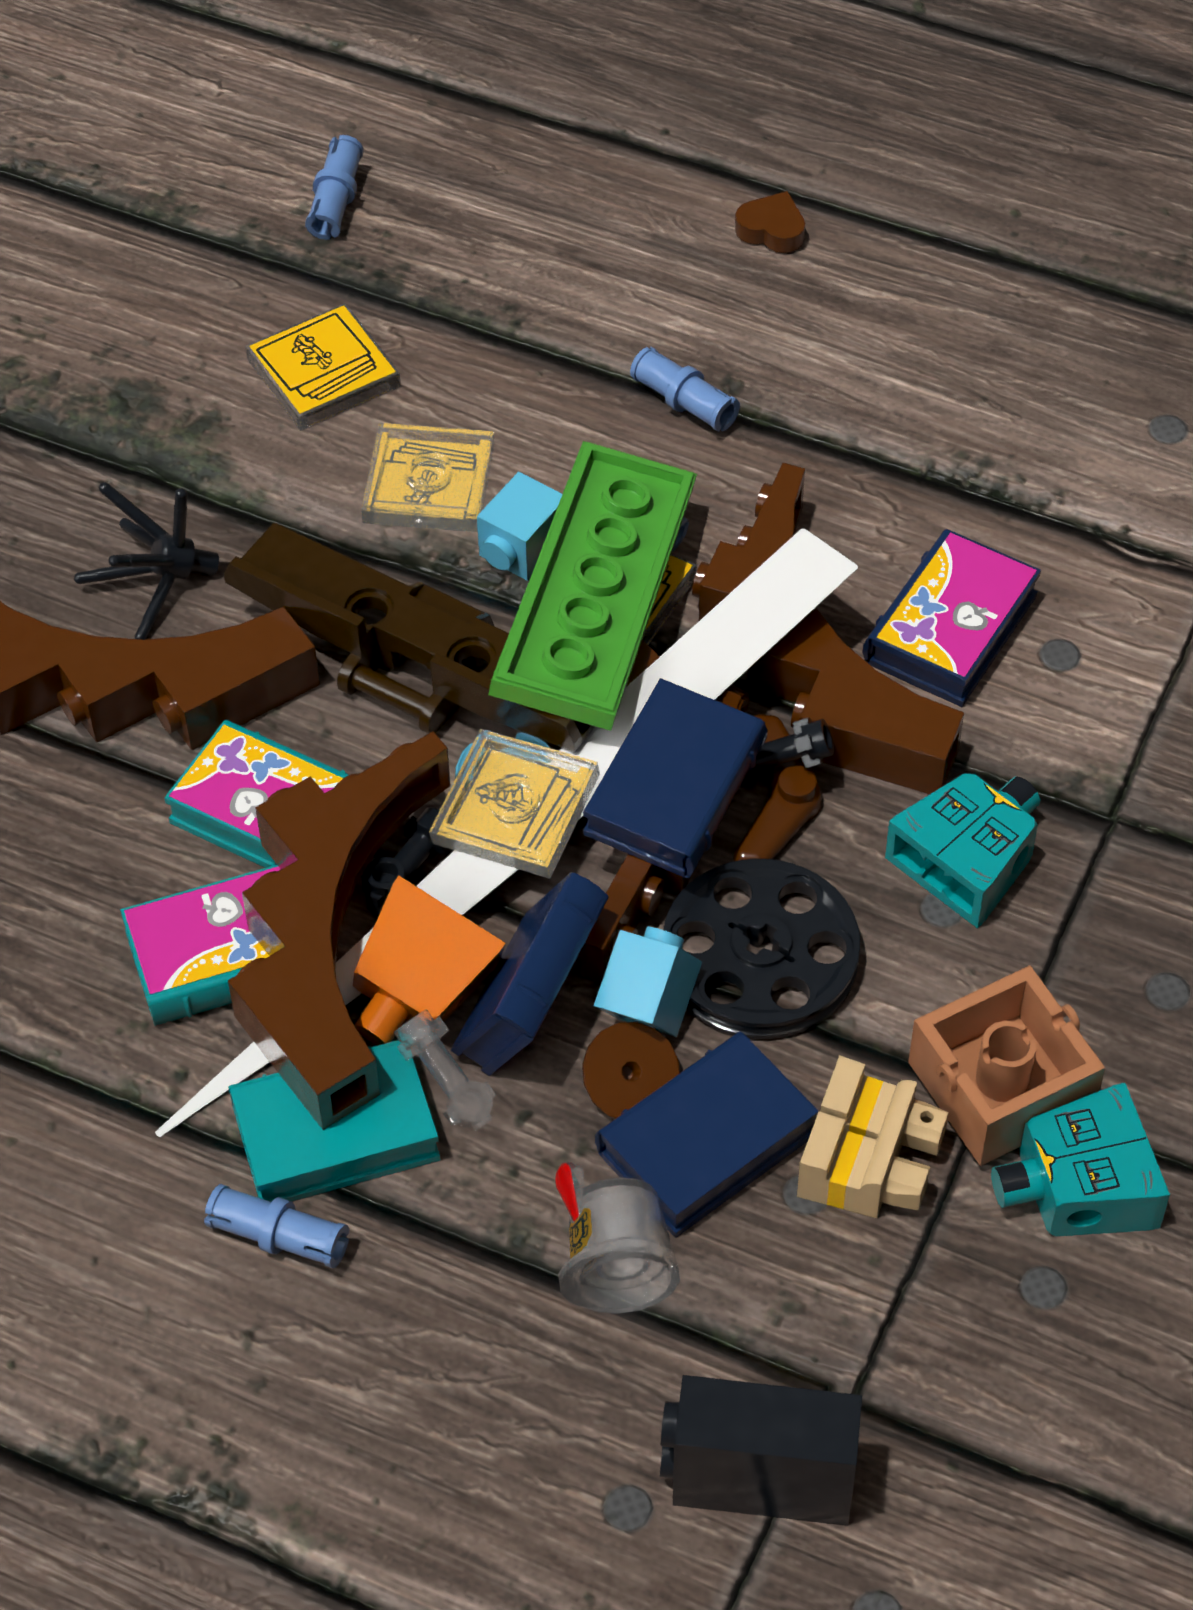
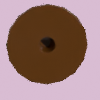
(627, 1066)

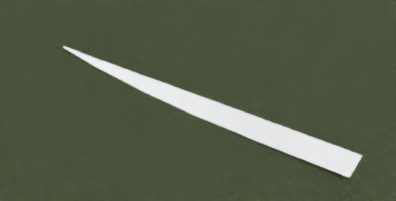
(702, 660)

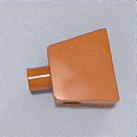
(419, 961)

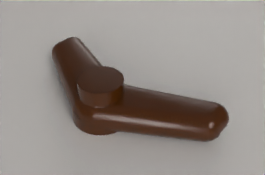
(792, 803)

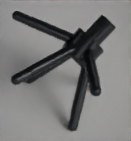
(170, 555)

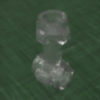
(467, 1100)

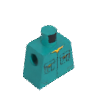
(966, 842)
(1087, 1168)

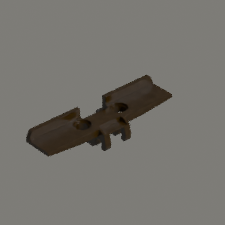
(424, 624)

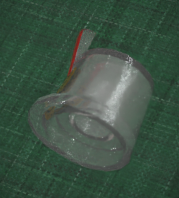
(616, 1244)

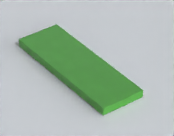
(594, 586)

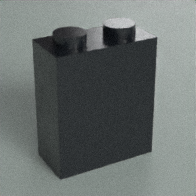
(762, 1449)

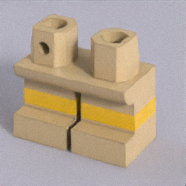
(858, 1140)

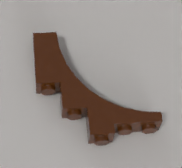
(183, 679)
(872, 719)
(296, 915)

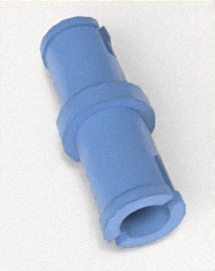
(334, 187)
(685, 389)
(276, 1225)

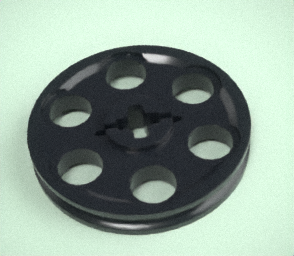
(768, 970)

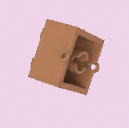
(1002, 1061)

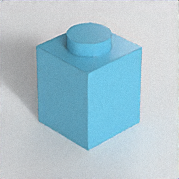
(516, 525)
(649, 980)

